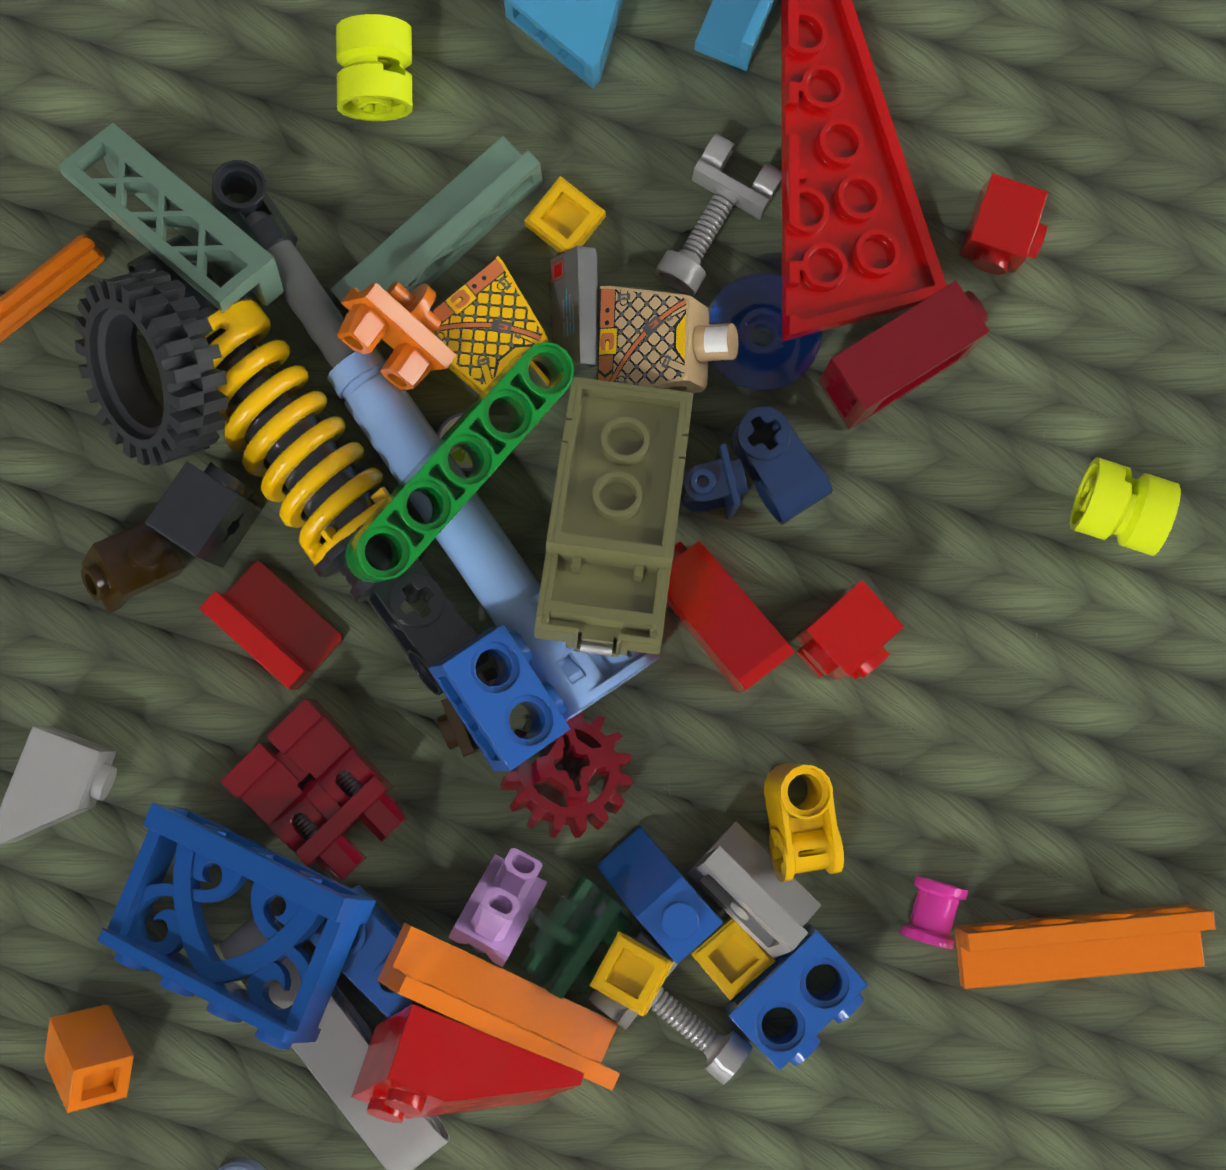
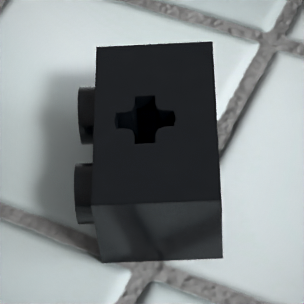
(205, 513)

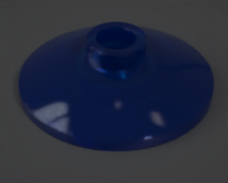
(752, 304)

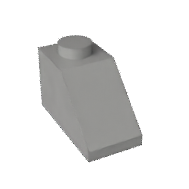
(53, 782)

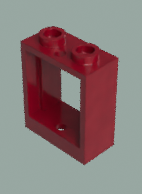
(904, 353)

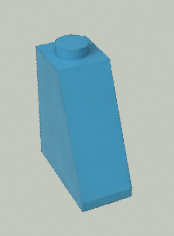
(570, 30)

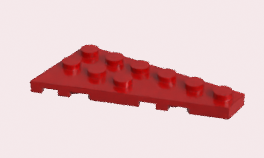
(848, 200)

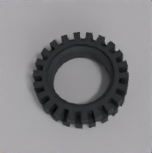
(182, 355)

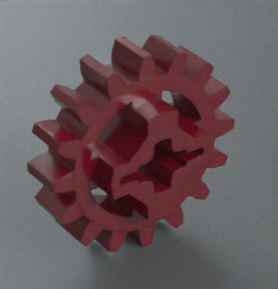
(580, 751)

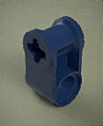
(784, 475)

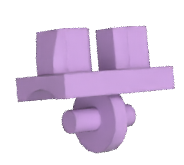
(500, 905)

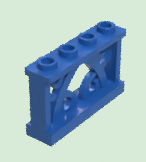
(308, 900)

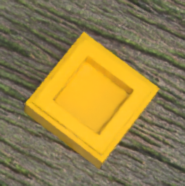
(564, 217)
(732, 958)
(632, 973)

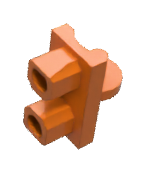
(403, 323)

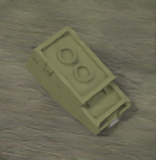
(614, 518)

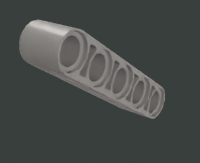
(338, 1060)

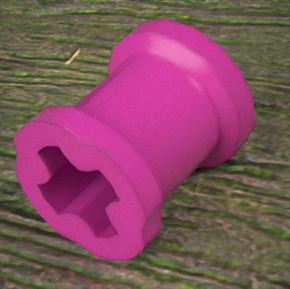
(933, 912)

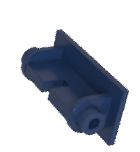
(715, 485)

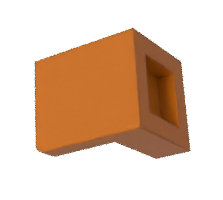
(88, 1057)

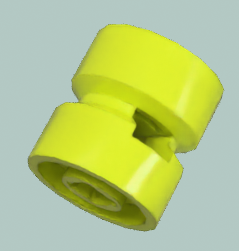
(374, 60)
(1130, 508)

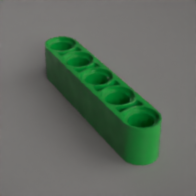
(487, 450)

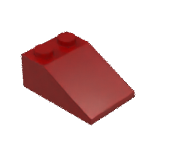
(439, 1067)

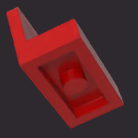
(274, 625)

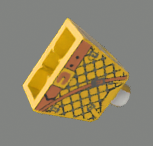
(488, 327)

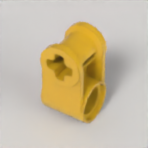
(804, 826)

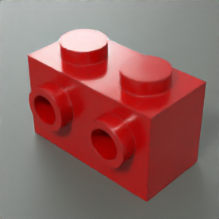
(848, 635)

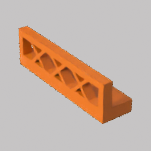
(1081, 945)
(499, 1003)

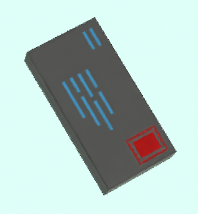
(576, 305)

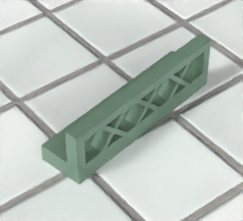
(177, 207)
(449, 222)

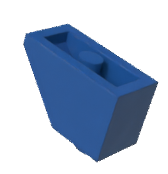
(659, 895)

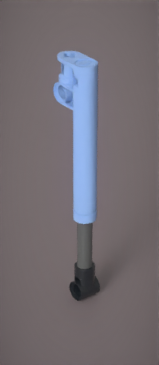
(402, 440)

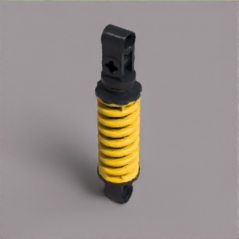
(315, 475)

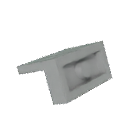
(743, 883)

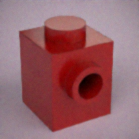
(1005, 225)

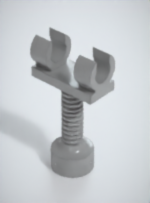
(682, 268)
(723, 1052)

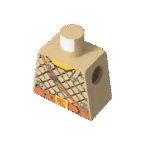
(659, 339)

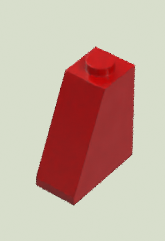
(723, 618)

